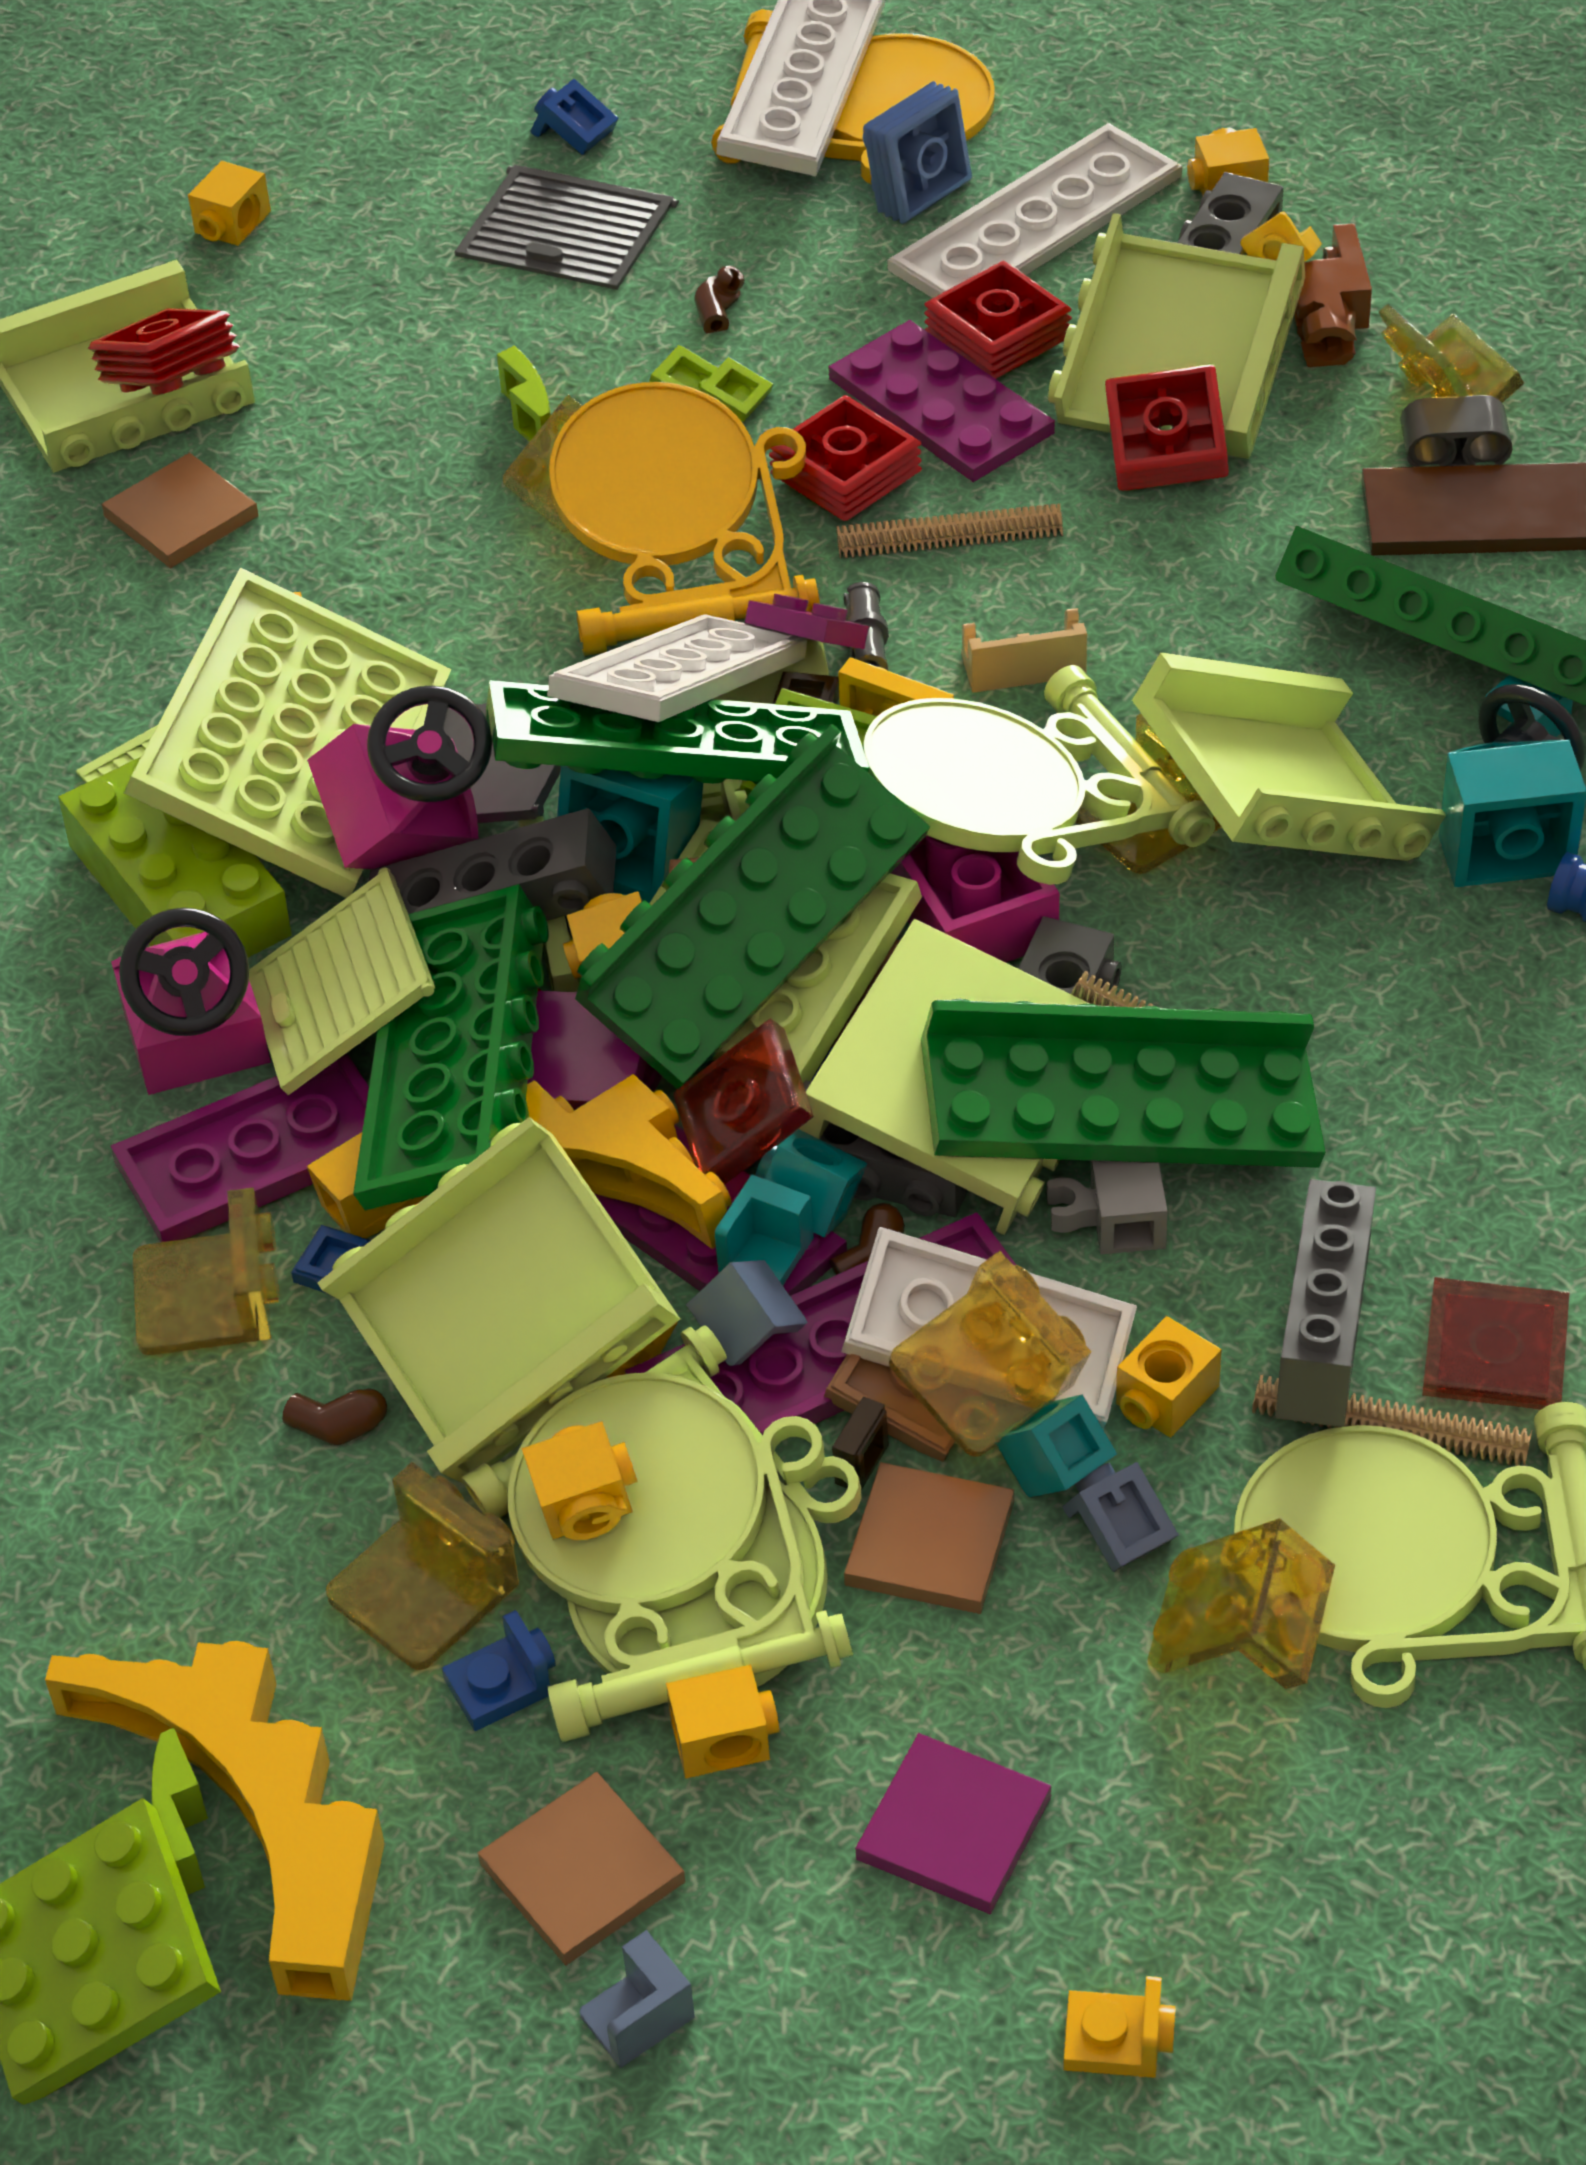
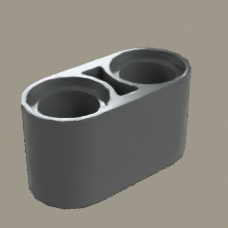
(1456, 431)

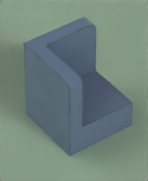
(745, 1308)
(641, 2006)

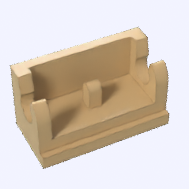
(1023, 658)

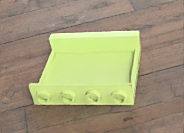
(1173, 309)
(58, 392)
(1275, 761)
(876, 1068)
(499, 1297)

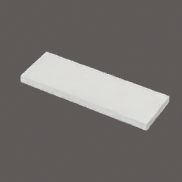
(799, 83)
(1039, 212)
(677, 667)

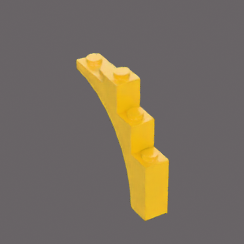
(617, 1142)
(276, 1773)

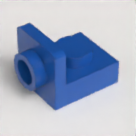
(574, 116)
(502, 1675)

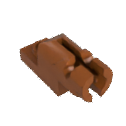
(1334, 301)

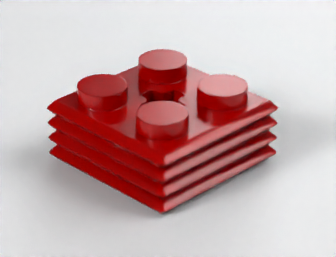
(998, 319)
(164, 349)
(1158, 457)
(850, 458)

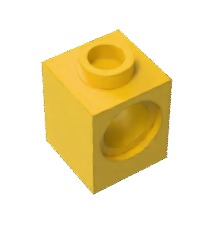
(229, 203)
(1167, 1377)
(721, 1720)

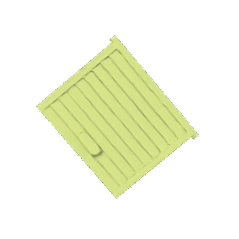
(339, 981)

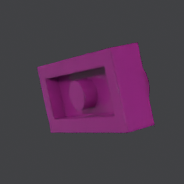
(823, 624)

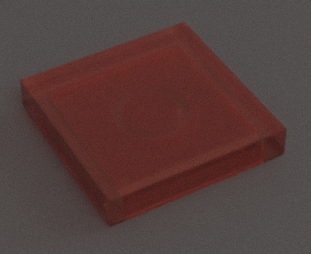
(743, 1103)
(1496, 1343)

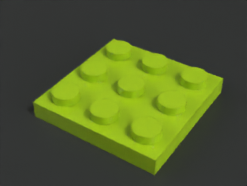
(95, 1952)

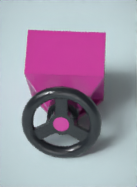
(401, 788)
(189, 1001)

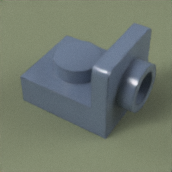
(1121, 1513)

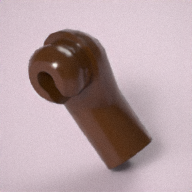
(716, 296)
(877, 1216)
(338, 1419)

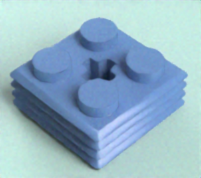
(917, 152)

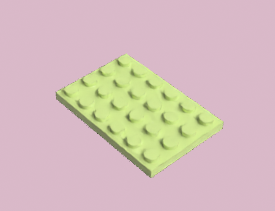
(258, 703)

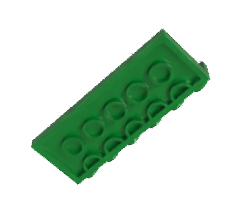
(1436, 613)
(704, 742)
(748, 908)
(458, 1059)
(1120, 1084)

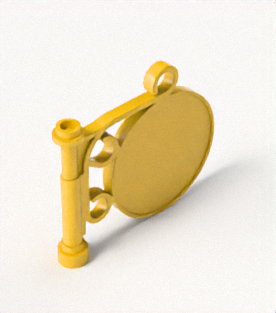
(888, 74)
(663, 480)

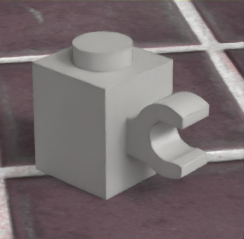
(1123, 1204)

